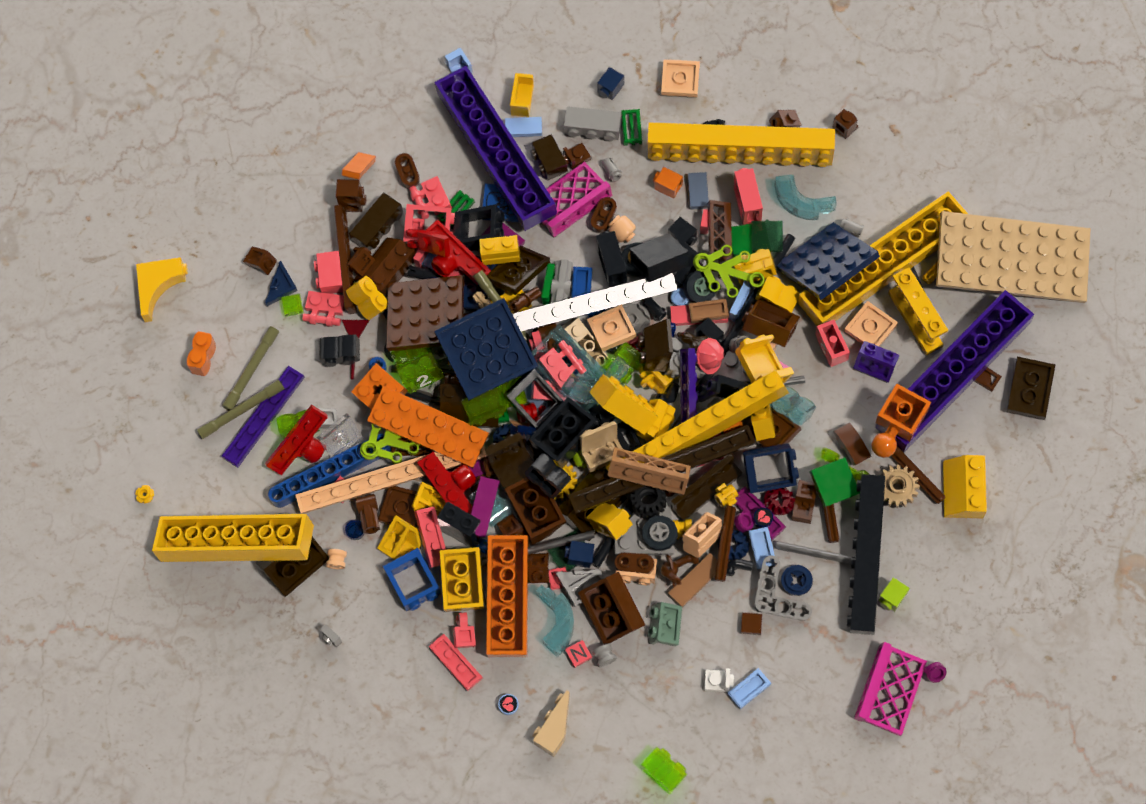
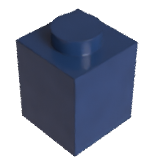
(610, 83)
(579, 554)

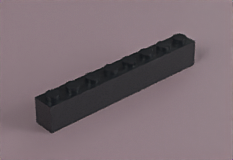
(867, 554)

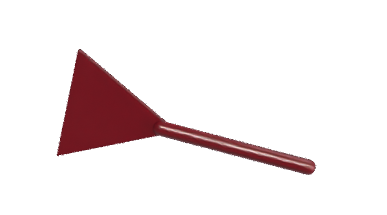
(355, 327)

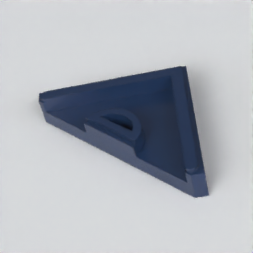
(280, 286)

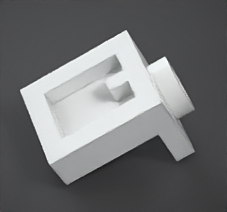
(718, 680)

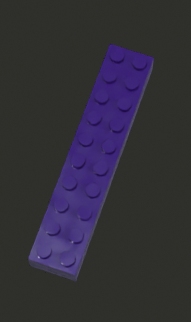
(496, 148)
(967, 359)

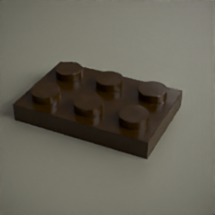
(516, 275)
(1031, 388)

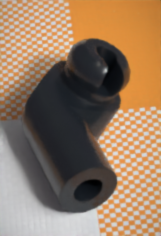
(671, 396)

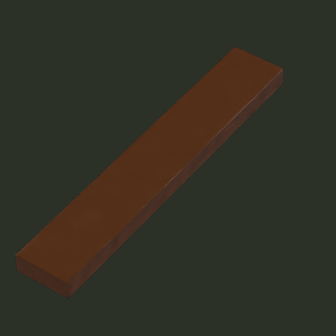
(344, 255)

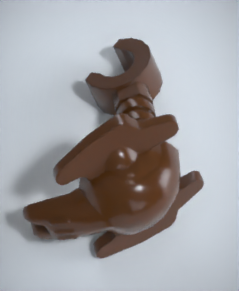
(670, 568)

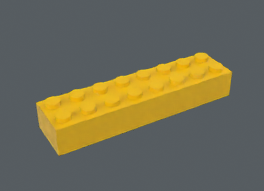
(233, 538)

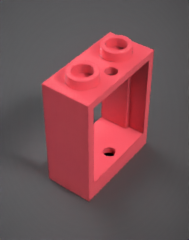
(747, 196)
(410, 213)

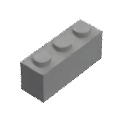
(592, 123)

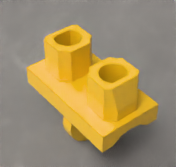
(655, 380)

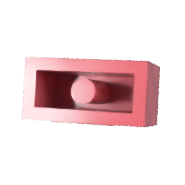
(329, 272)
(832, 343)

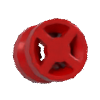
(530, 409)

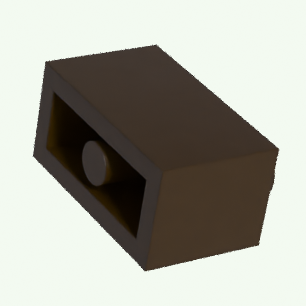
(549, 157)

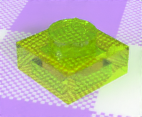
(292, 305)

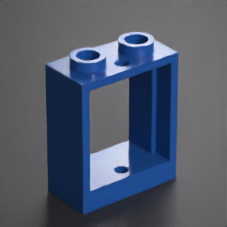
(403, 563)

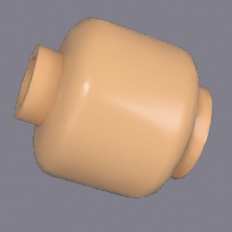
(623, 228)

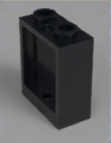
(462, 220)
(611, 259)
(520, 385)

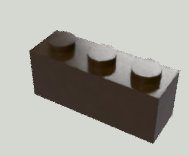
(376, 222)

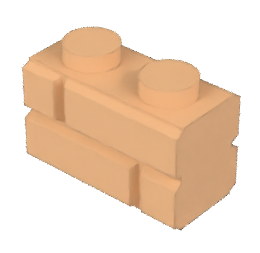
(702, 534)

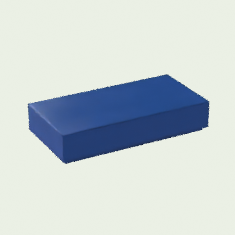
(581, 281)

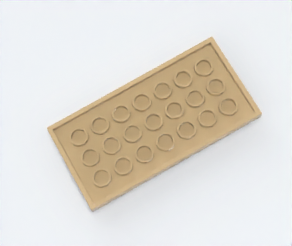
(1013, 257)

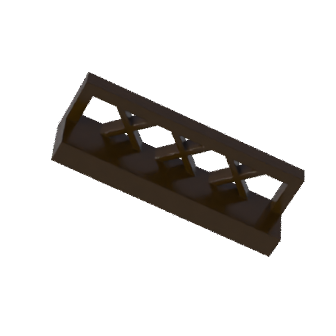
(704, 488)

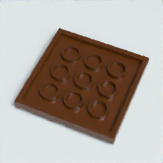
(421, 308)

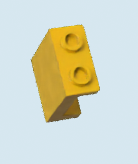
(760, 359)

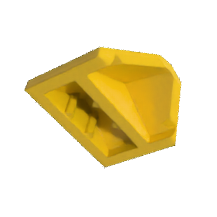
(427, 497)
(399, 539)

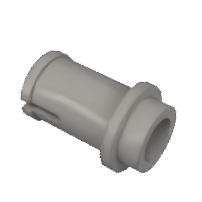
(613, 172)
(852, 227)

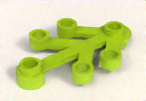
(725, 270)
(389, 440)

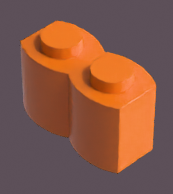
(203, 350)

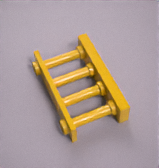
(918, 311)

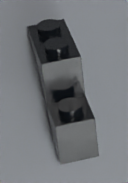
(687, 236)

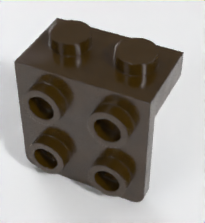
(509, 459)

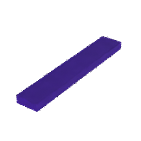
(262, 418)

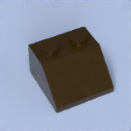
(656, 346)

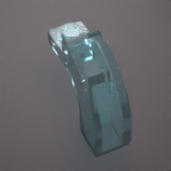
(798, 204)
(579, 388)
(561, 635)

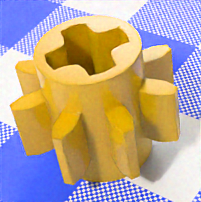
(726, 495)

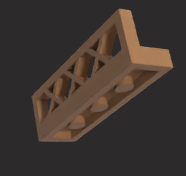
(648, 473)

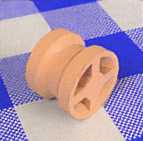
(336, 559)

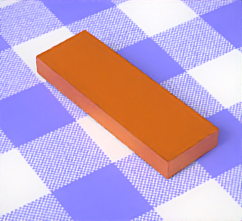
(358, 165)

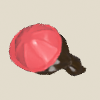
(708, 351)

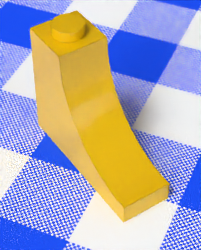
(155, 279)

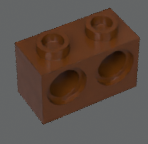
(350, 195)

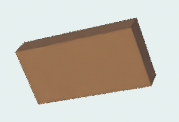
(713, 309)

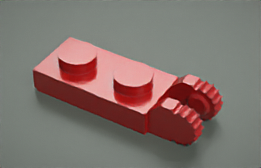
(429, 242)

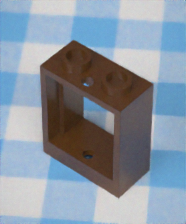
(770, 320)

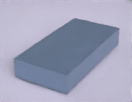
(698, 190)

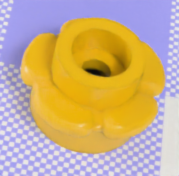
(148, 497)

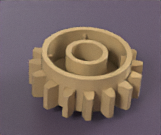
(909, 485)

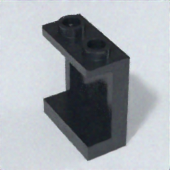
(720, 387)
(459, 524)

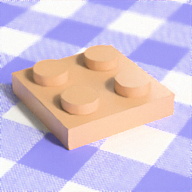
(680, 78)
(871, 325)
(612, 328)

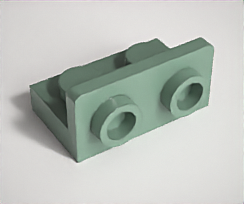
(665, 624)

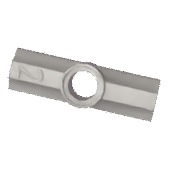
(562, 281)

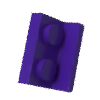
(876, 361)

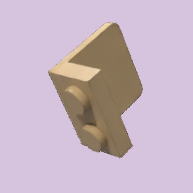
(598, 445)

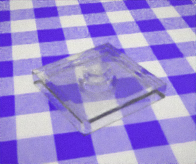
(340, 436)

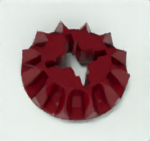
(774, 505)

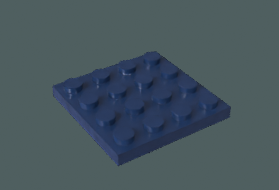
(827, 260)
(486, 349)

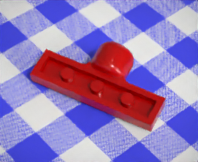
(459, 257)
(299, 442)
(449, 484)

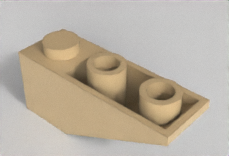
(583, 337)
(553, 732)

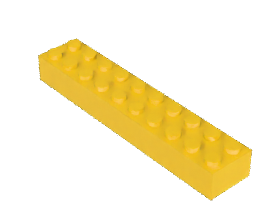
(741, 144)
(897, 249)

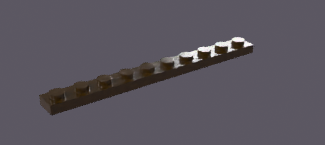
(693, 456)

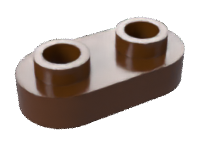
(408, 171)
(602, 215)
(634, 563)

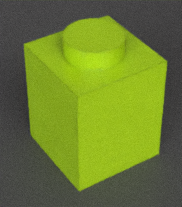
(893, 595)

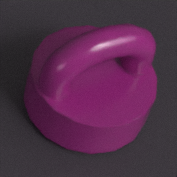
(744, 522)
(935, 672)

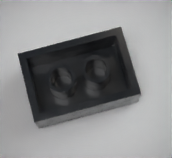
(562, 431)

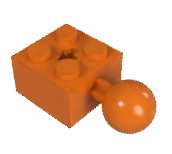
(375, 379)
(897, 423)

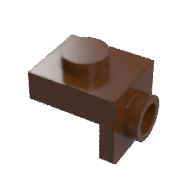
(785, 118)

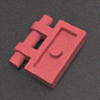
(434, 192)
(324, 303)
(557, 368)

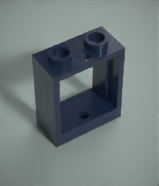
(777, 483)

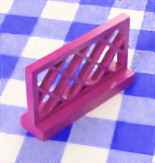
(578, 207)
(874, 682)

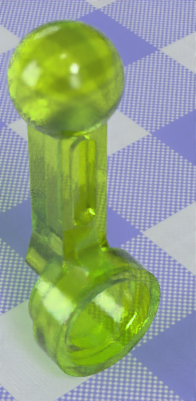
(831, 456)

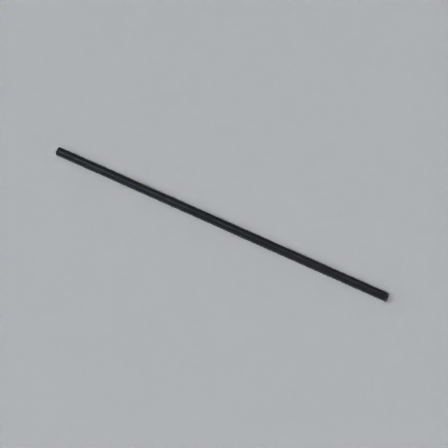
(734, 331)

